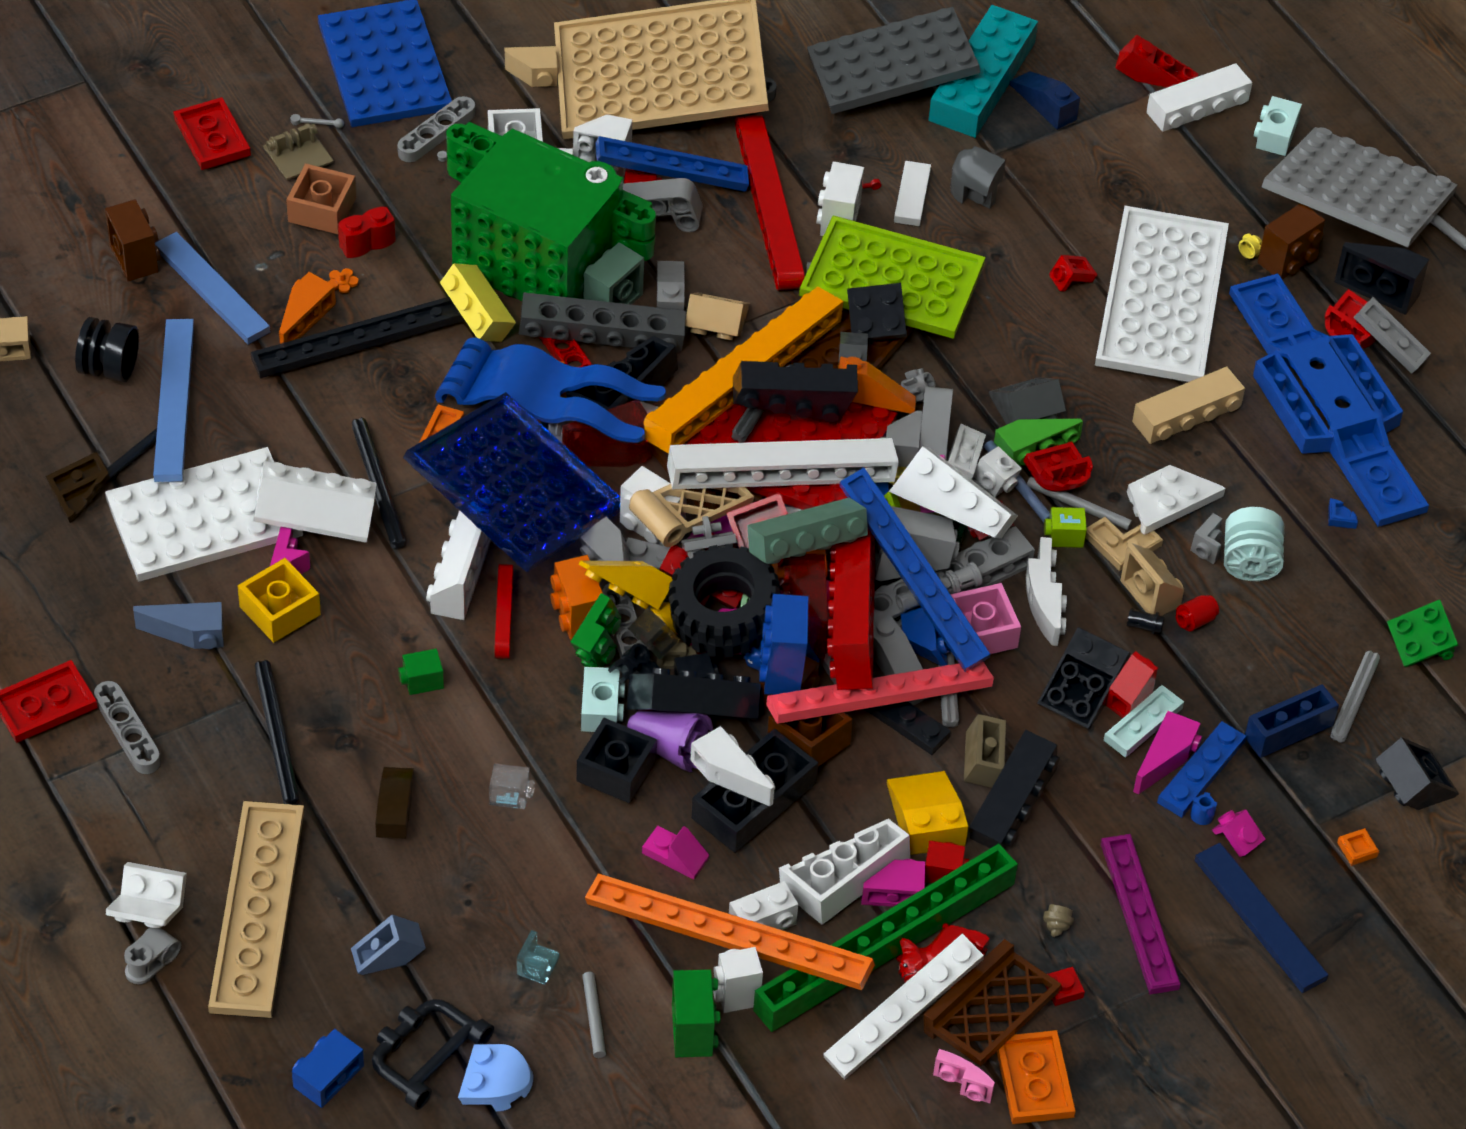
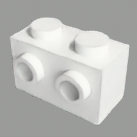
(770, 907)
(738, 978)

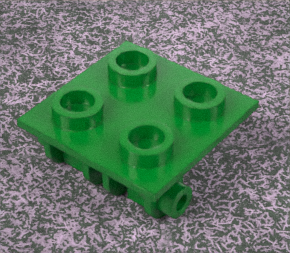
(1423, 634)

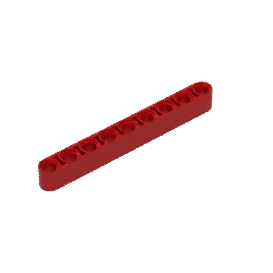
(769, 202)

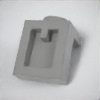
(1206, 538)

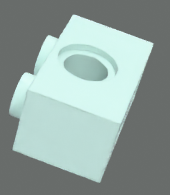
(1277, 126)
(601, 697)

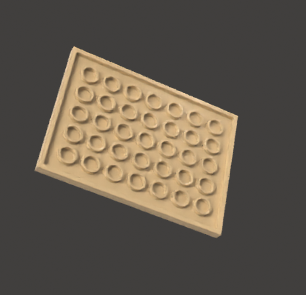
(661, 65)

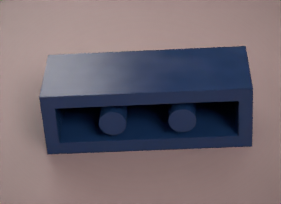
(1291, 720)

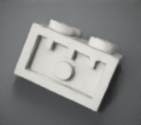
(148, 895)

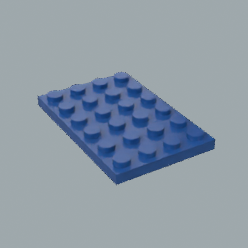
(384, 62)

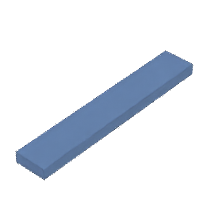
(212, 288)

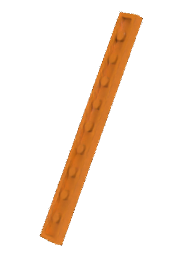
(730, 931)

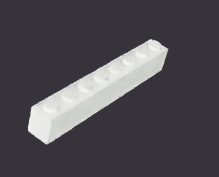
(779, 463)

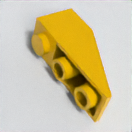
(635, 577)

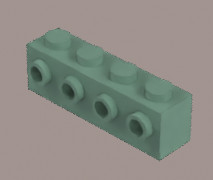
(807, 530)

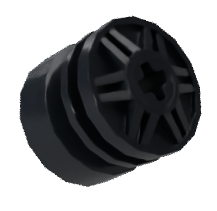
(107, 349)

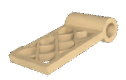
(665, 517)

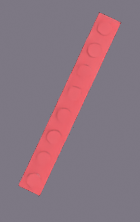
(885, 691)

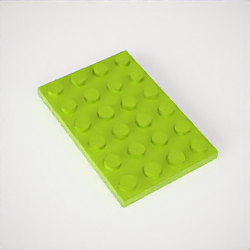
(932, 276)

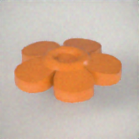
(343, 280)

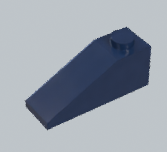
(1049, 97)

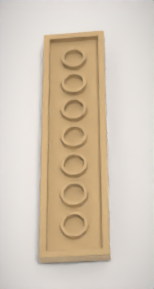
(256, 910)

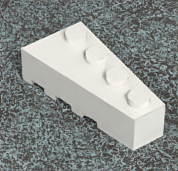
(946, 490)
(835, 877)

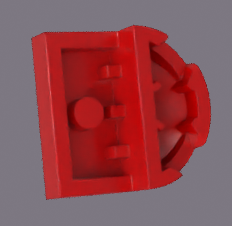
(1341, 320)
(1059, 467)

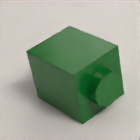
(422, 672)

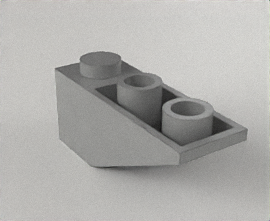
(605, 543)

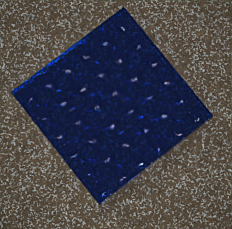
(514, 481)

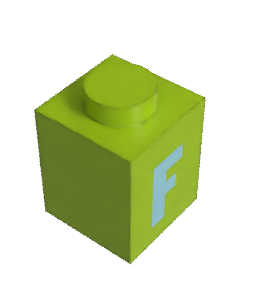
(1066, 527)

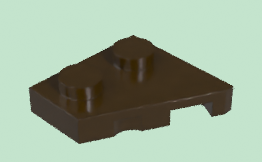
(78, 484)

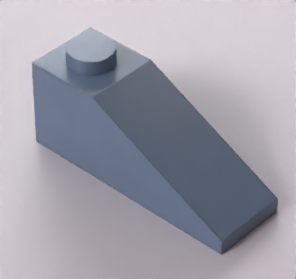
(187, 624)

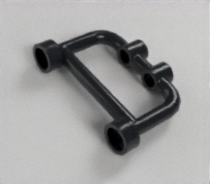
(411, 1020)

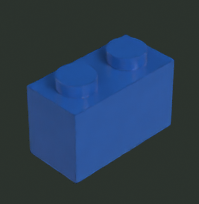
(327, 1068)

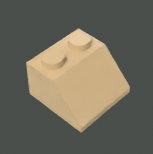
(716, 315)
(1150, 581)

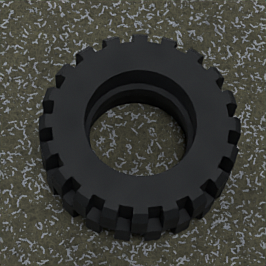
(715, 571)

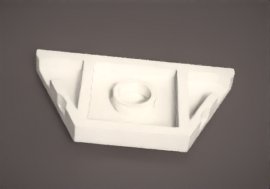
(1170, 495)

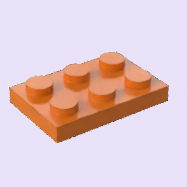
(1035, 1078)

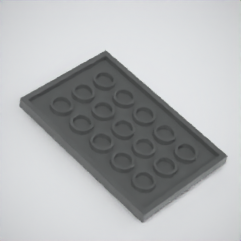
(893, 60)

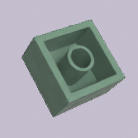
(615, 276)

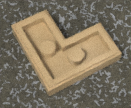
(1113, 542)

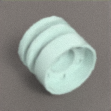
(1254, 544)

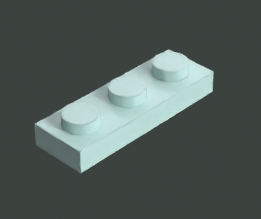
(1142, 721)

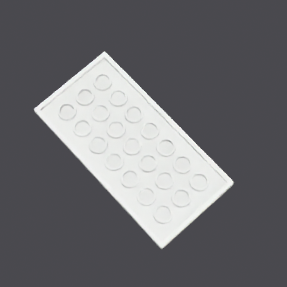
(1162, 294)

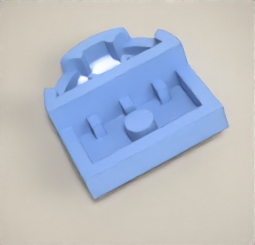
(495, 1076)

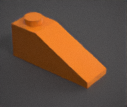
(306, 305)
(879, 389)

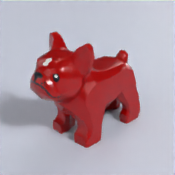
(916, 958)

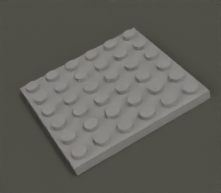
(1360, 186)

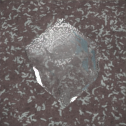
(510, 786)

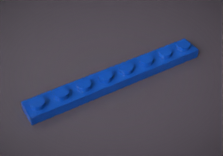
(916, 571)

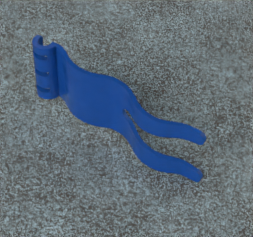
(537, 383)

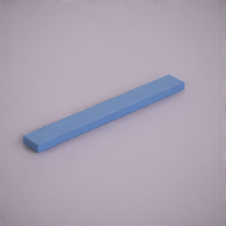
(174, 400)

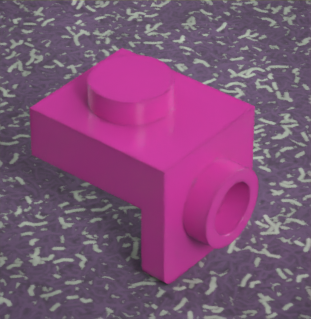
(1239, 831)

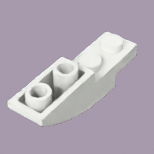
(1044, 594)

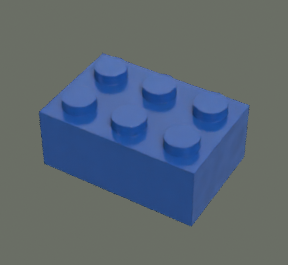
(784, 644)

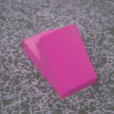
(287, 548)
(677, 851)

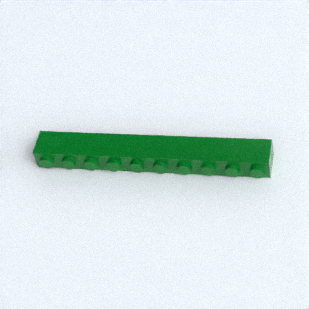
(881, 937)

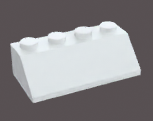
(315, 501)
(459, 569)

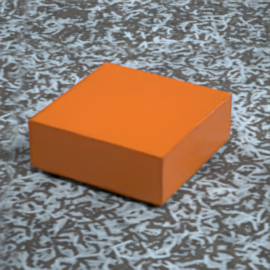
(1358, 847)

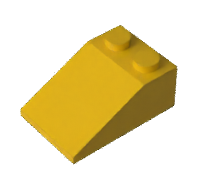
(928, 810)

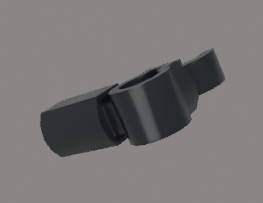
(634, 659)

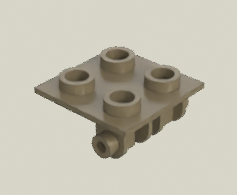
(295, 150)

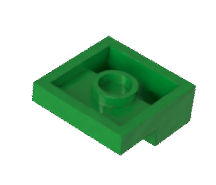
(593, 637)

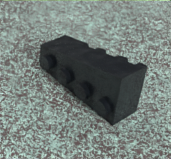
(649, 363)
(796, 390)

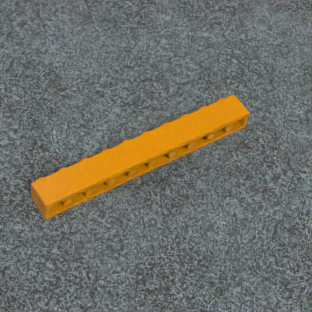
(713, 389)

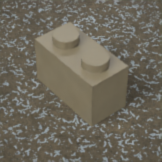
(984, 750)

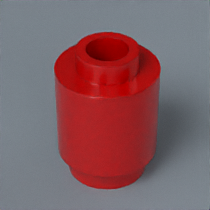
(1197, 612)

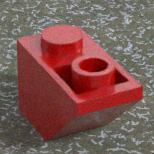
(1132, 685)

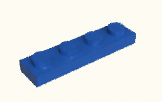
(1201, 769)

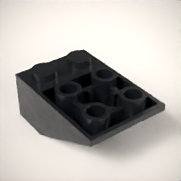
(1083, 678)

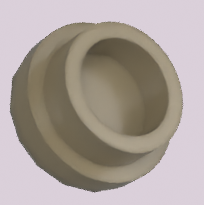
(1058, 919)

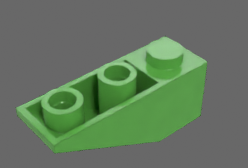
(1034, 435)

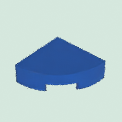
(1340, 515)

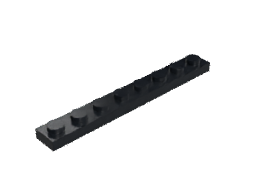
(355, 337)

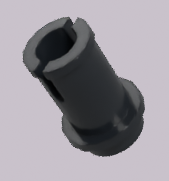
(1145, 621)

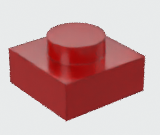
(1071, 986)

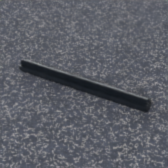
(376, 474)
(277, 733)

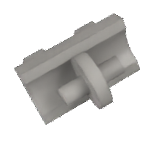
(695, 544)

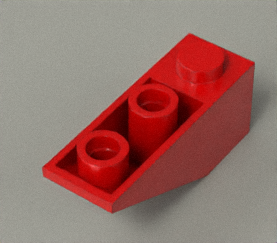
(1151, 65)

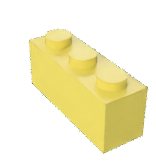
(477, 302)

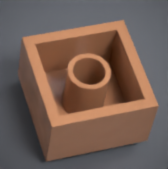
(321, 198)

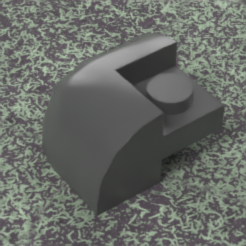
(976, 176)

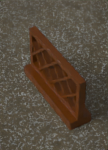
(970, 991)

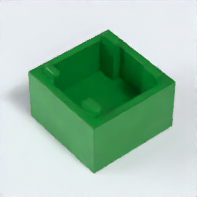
(694, 1013)

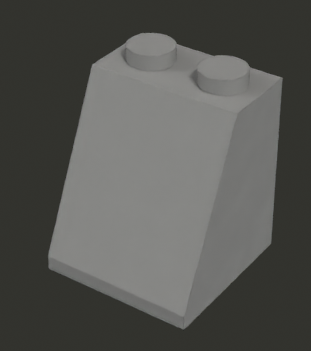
(932, 535)

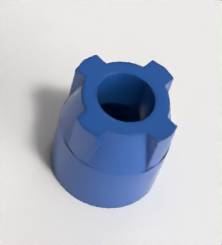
(1203, 809)

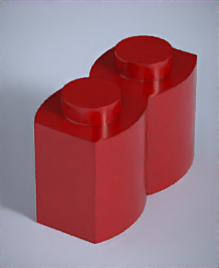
(366, 232)

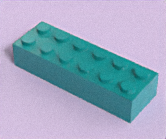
(1000, 48)

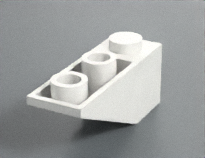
(725, 764)

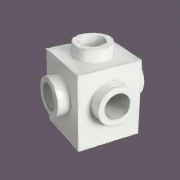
(997, 472)

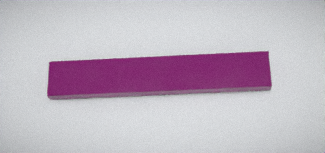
(1140, 914)

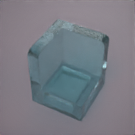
(535, 960)

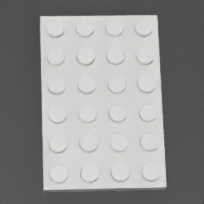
(195, 518)

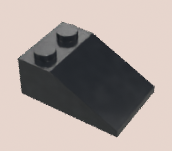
(1382, 272)

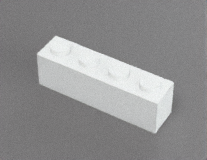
(1199, 97)

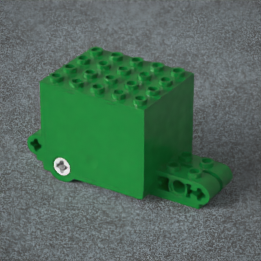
(537, 212)

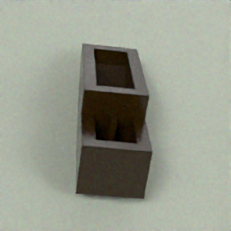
(394, 802)

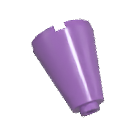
(673, 733)

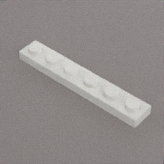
(903, 1006)

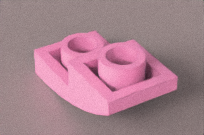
(974, 1081)

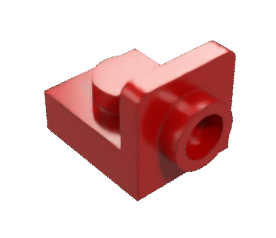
(1071, 269)

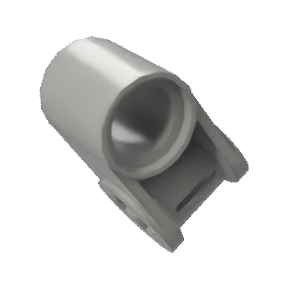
(150, 955)

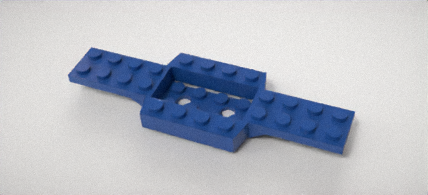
(1355, 433)

